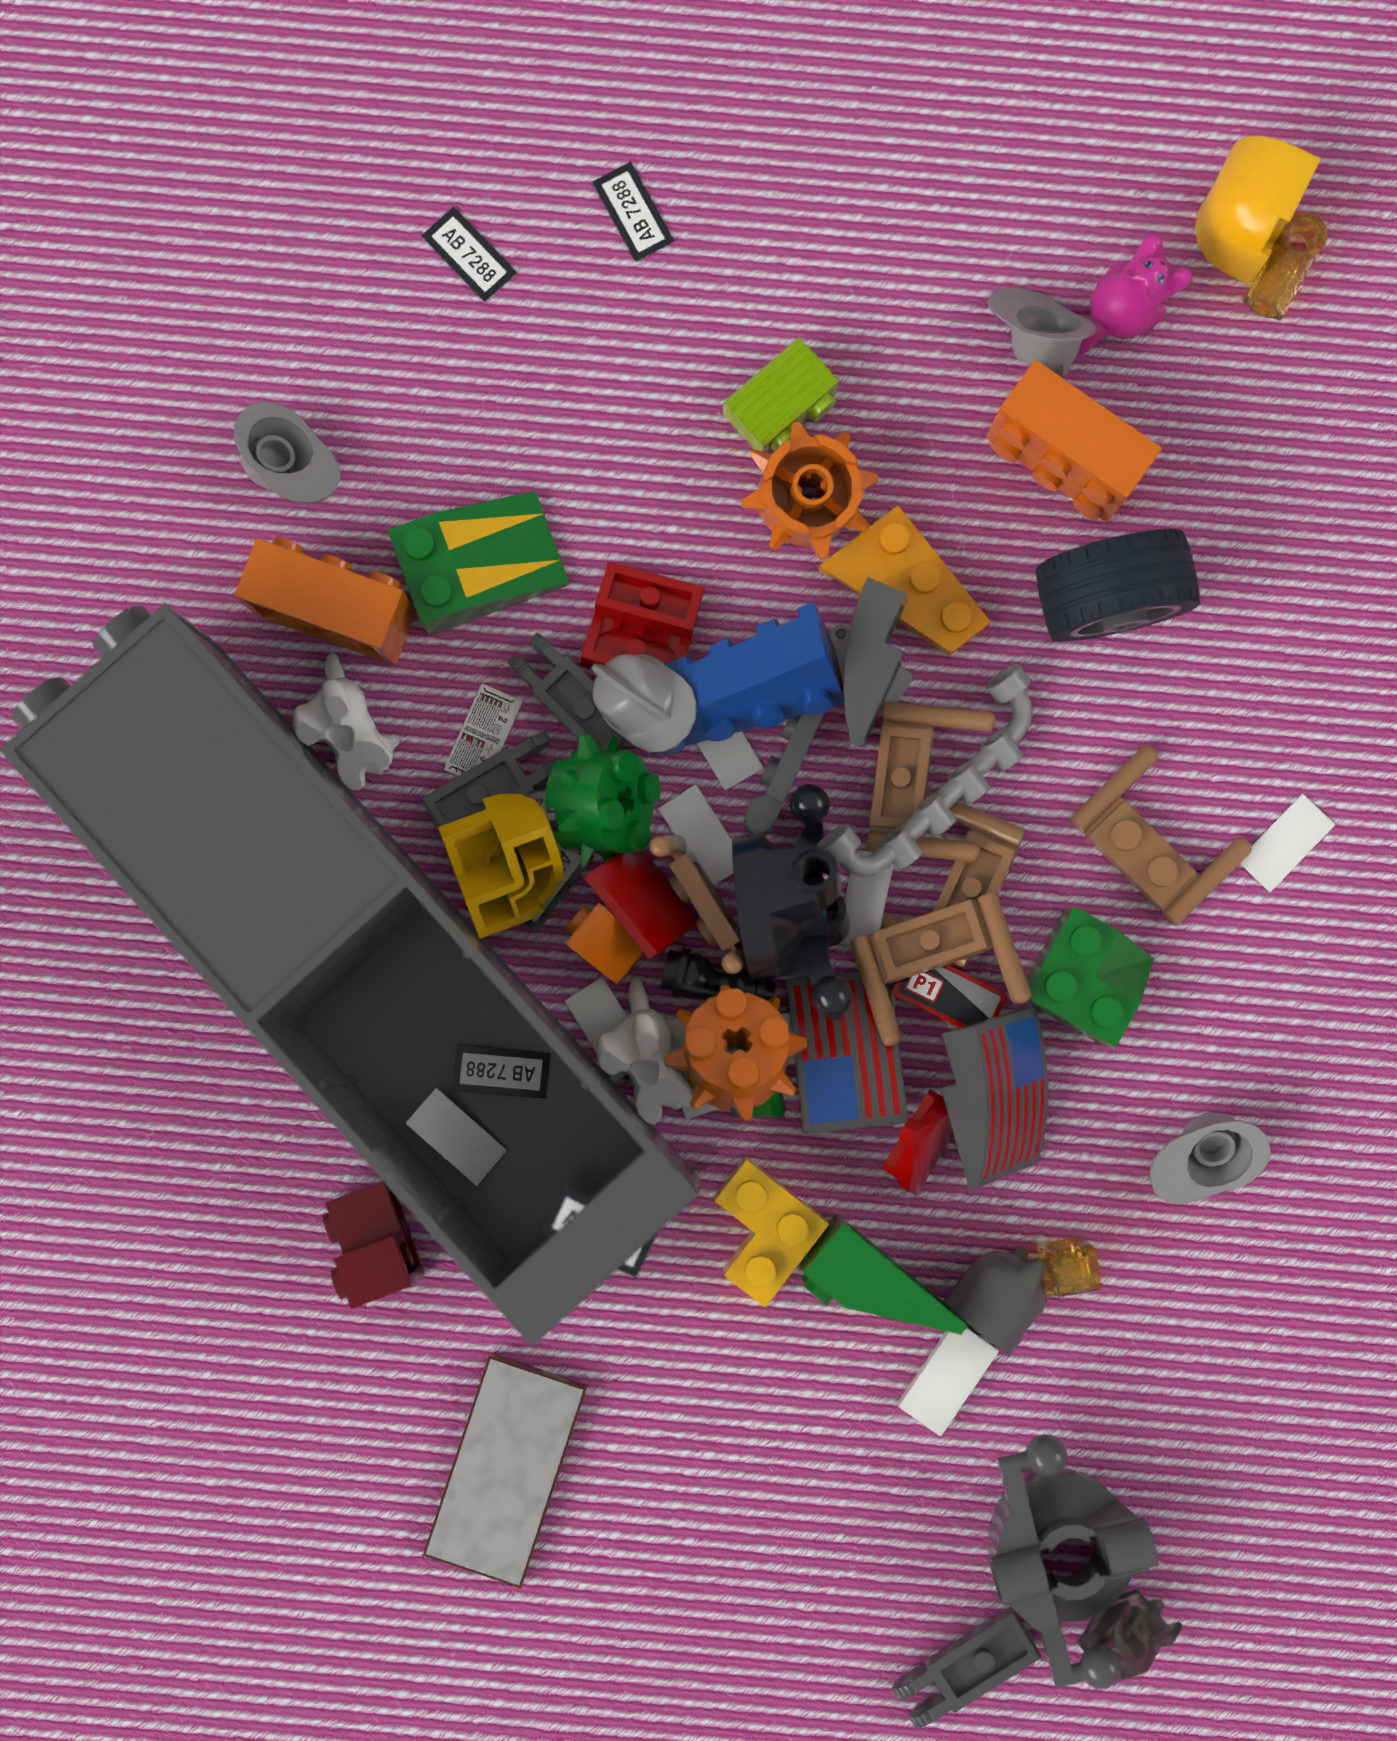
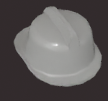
(1041, 327)
(284, 454)
(644, 701)
(1209, 1158)

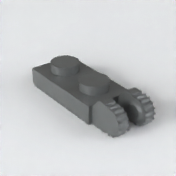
(566, 694)
(781, 773)
(491, 777)
(969, 1667)

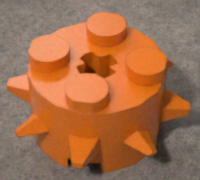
(814, 461)
(745, 1077)

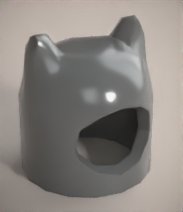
(1000, 1296)

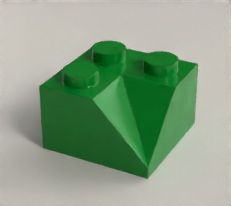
(1089, 977)

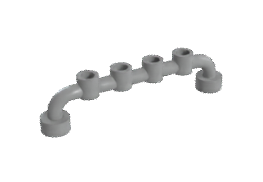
(963, 783)

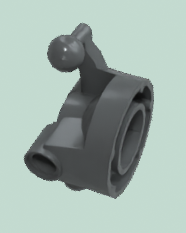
(1040, 1515)

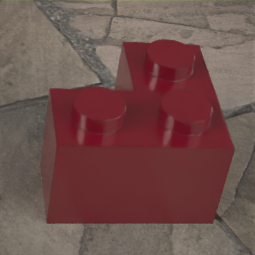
(374, 1243)

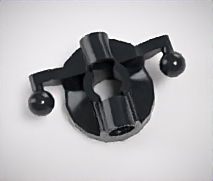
(786, 904)

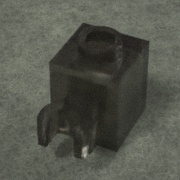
(1131, 1630)

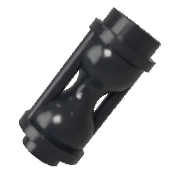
(697, 977)

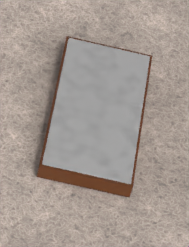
(505, 1470)

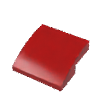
(641, 615)
(642, 901)

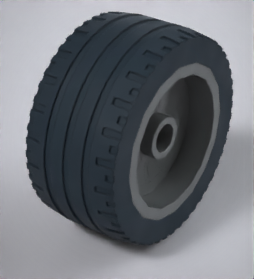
(1117, 585)

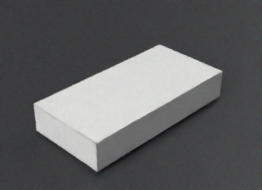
(947, 1379)

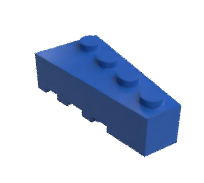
(762, 679)

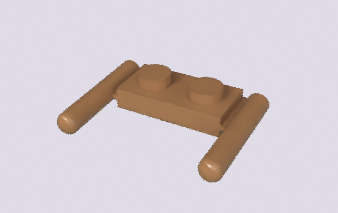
(905, 767)
(1142, 853)
(970, 880)
(694, 885)
(933, 943)

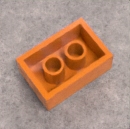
(1071, 442)
(326, 599)

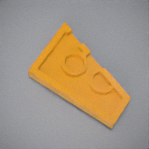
(902, 558)

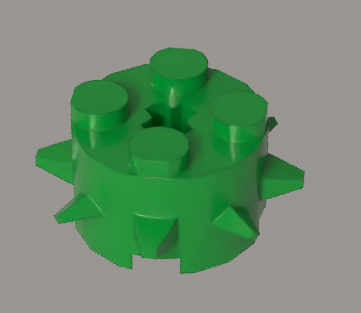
(602, 800)

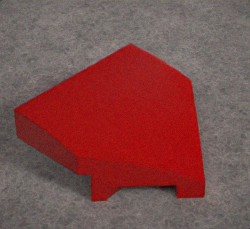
(920, 1144)

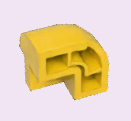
(1252, 204)
(504, 861)

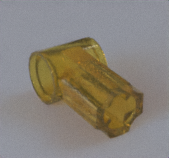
(1286, 267)

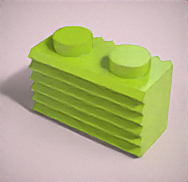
(780, 394)

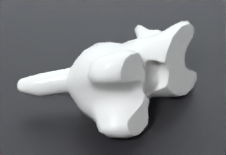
(342, 721)
(639, 1049)

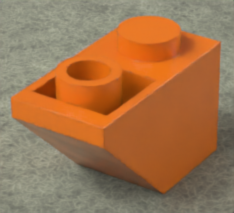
(603, 942)

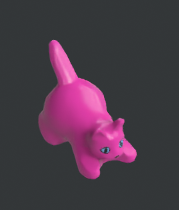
(1132, 293)

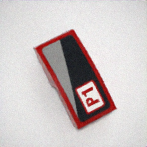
(951, 996)

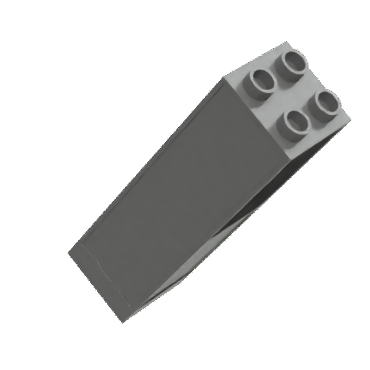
(342, 958)

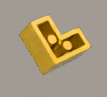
(780, 1234)

